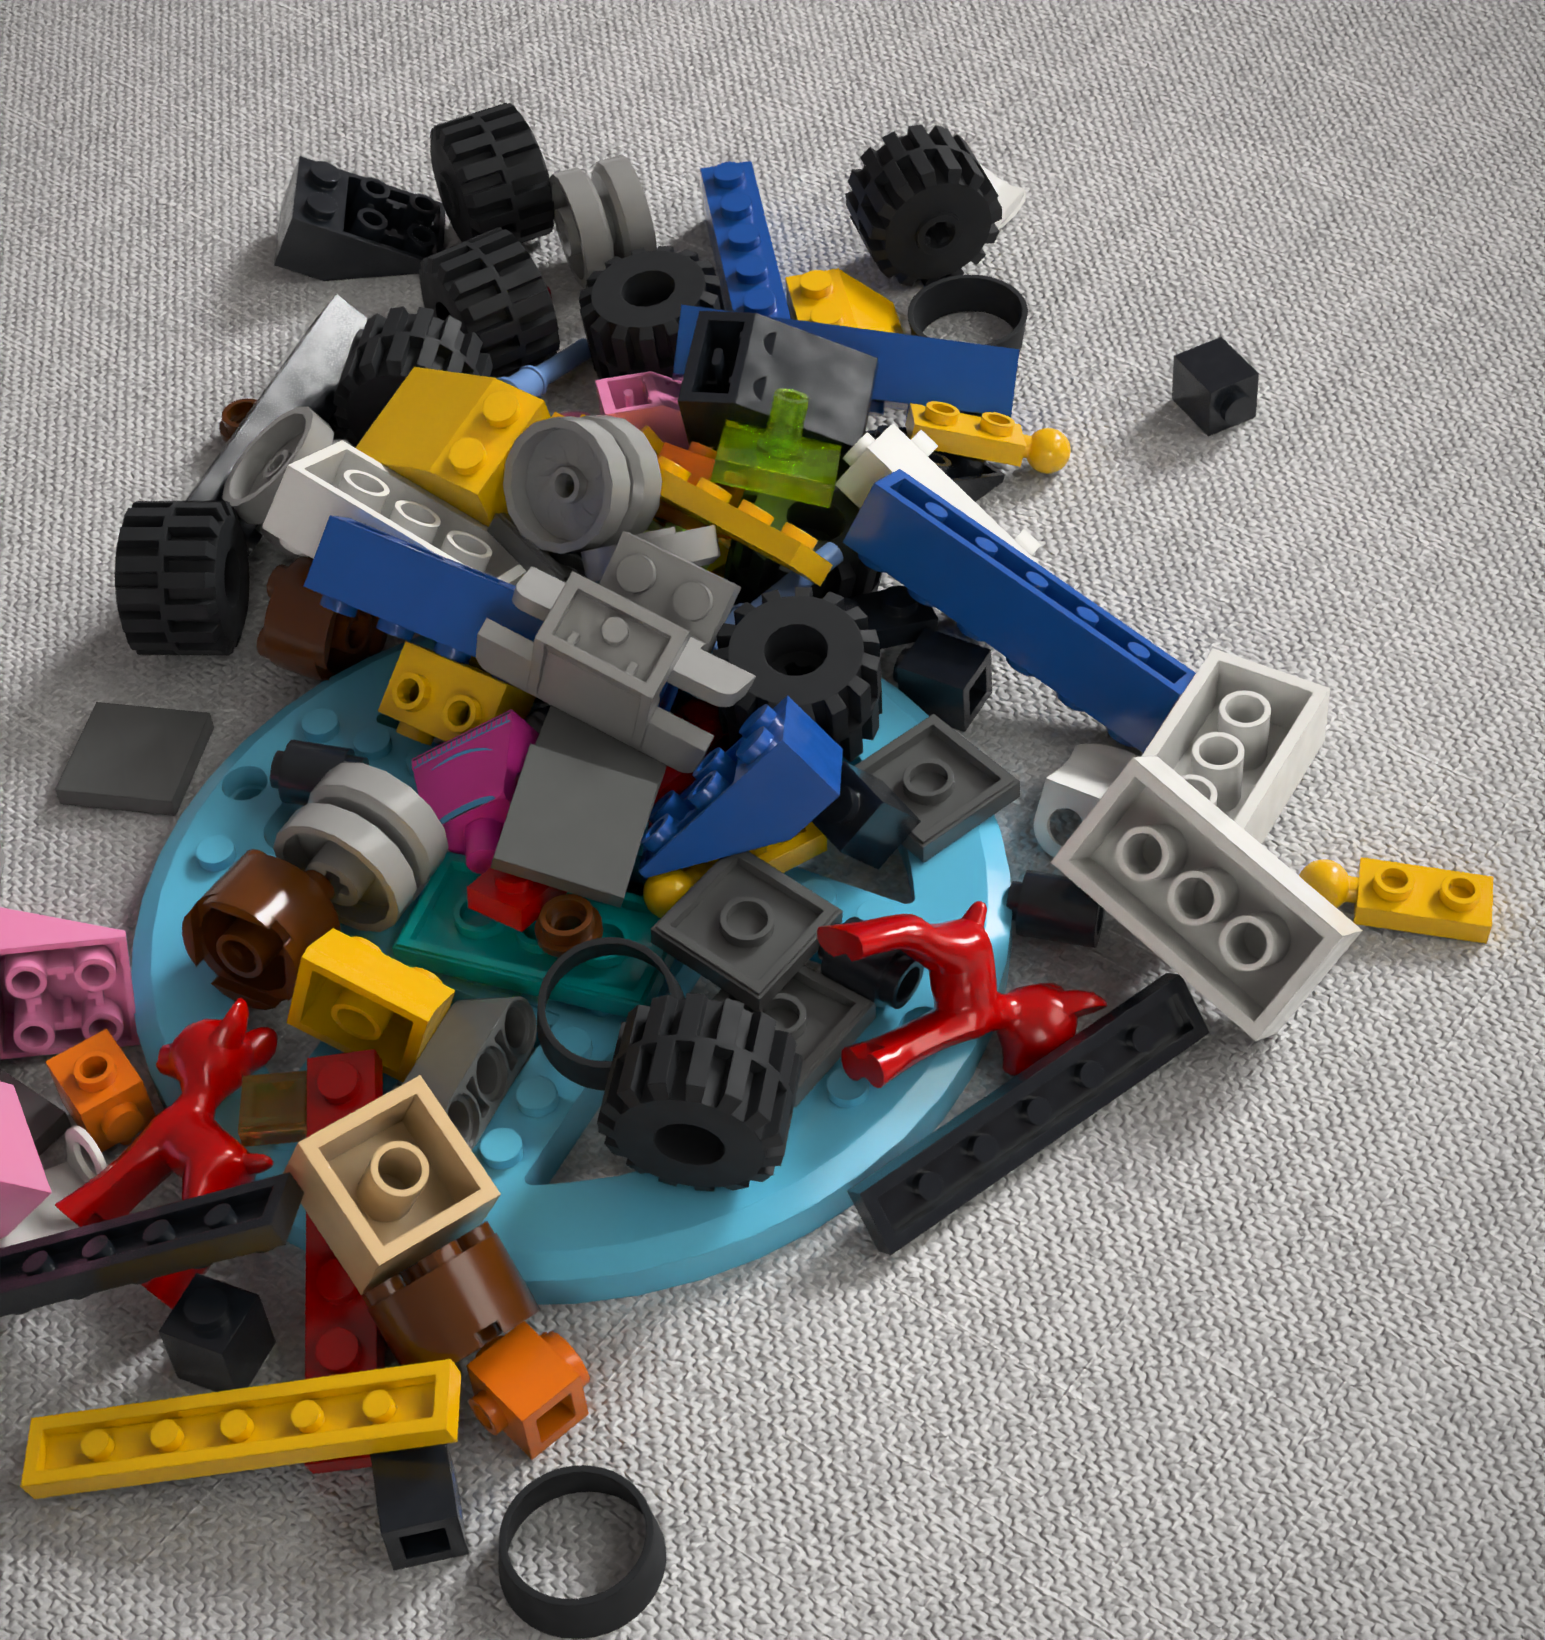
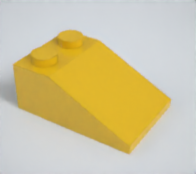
(453, 436)

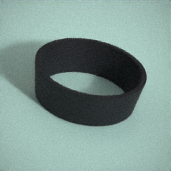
(970, 294)
(577, 1069)
(593, 1614)

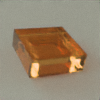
(273, 1108)

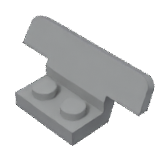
(673, 591)
(603, 666)

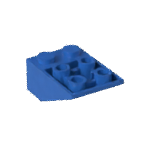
(749, 795)

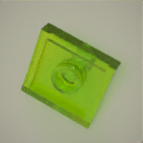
(778, 457)

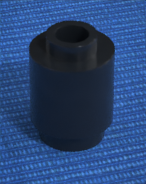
(303, 766)
(882, 978)

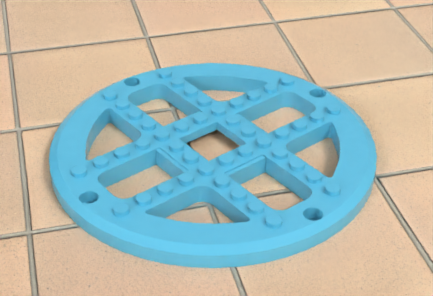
(607, 1232)

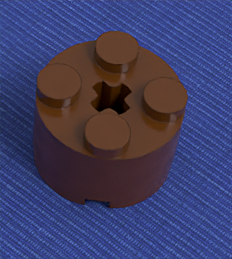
(307, 636)
(259, 926)
(451, 1300)

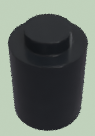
(1054, 910)

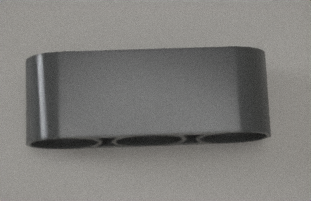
(477, 1059)

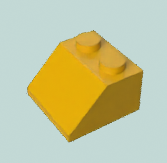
(839, 300)
(367, 1001)

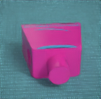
(473, 784)

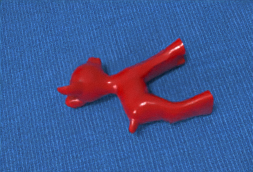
(964, 994)
(185, 1137)

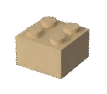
(391, 1184)

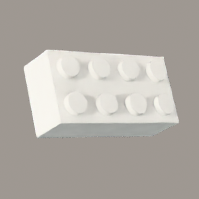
(358, 487)
(1244, 737)
(1205, 896)

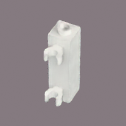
(892, 451)

